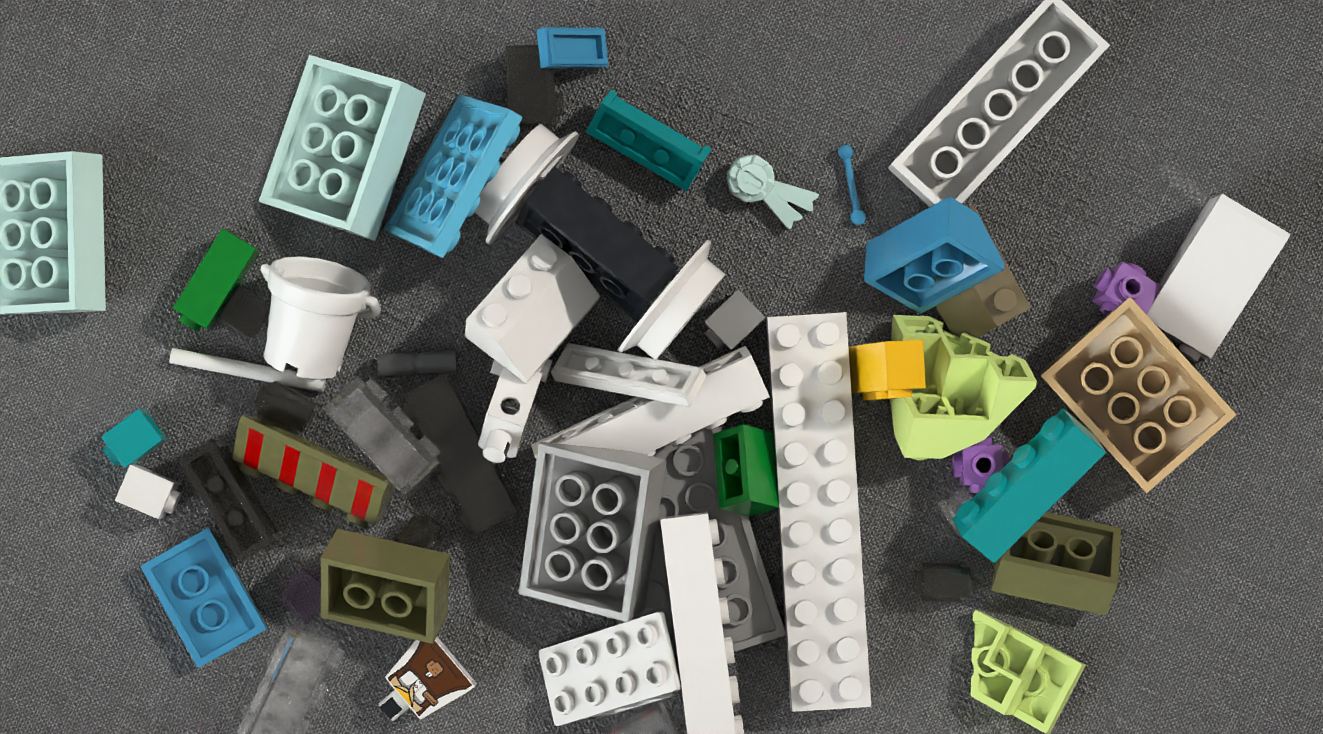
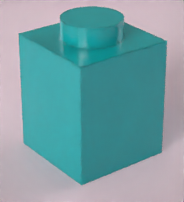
(133, 439)

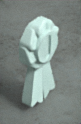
(753, 180)

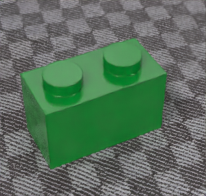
(746, 470)

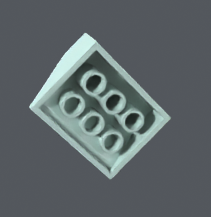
(342, 147)
(52, 233)

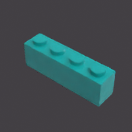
(1028, 485)

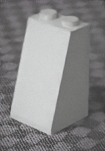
(1214, 275)

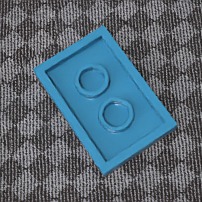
(204, 597)

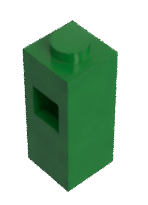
(215, 281)

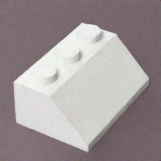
(532, 309)

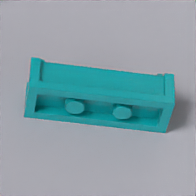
(647, 141)

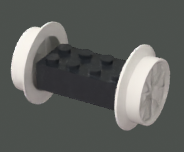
(603, 246)

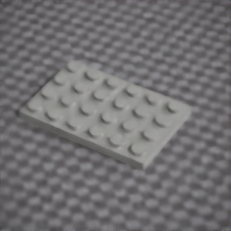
(690, 489)

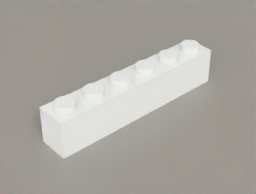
(649, 424)

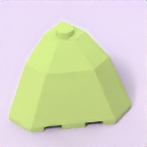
(964, 393)

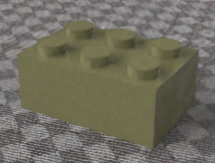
(385, 585)

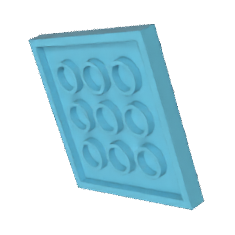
(453, 174)

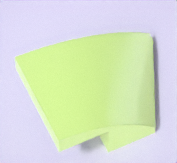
(1020, 673)

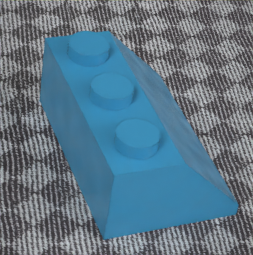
(932, 256)

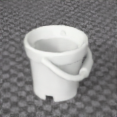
(313, 313)

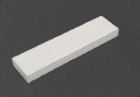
(629, 374)

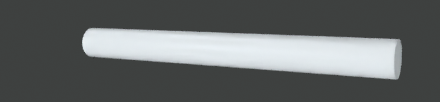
(244, 369)

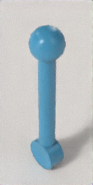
(857, 216)

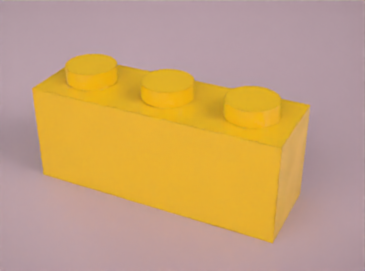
(887, 369)

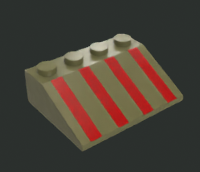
(311, 469)

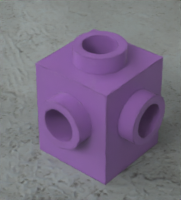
(1122, 282)
(965, 463)

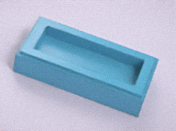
(572, 48)

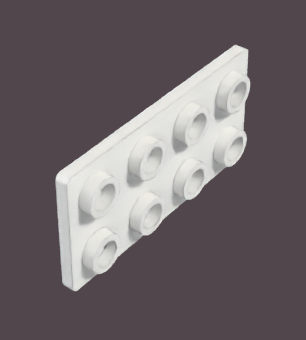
(610, 670)

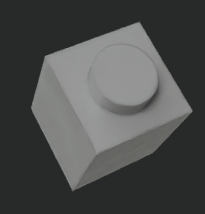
(732, 321)

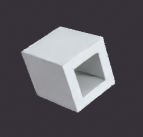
(148, 492)

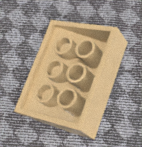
(1137, 394)

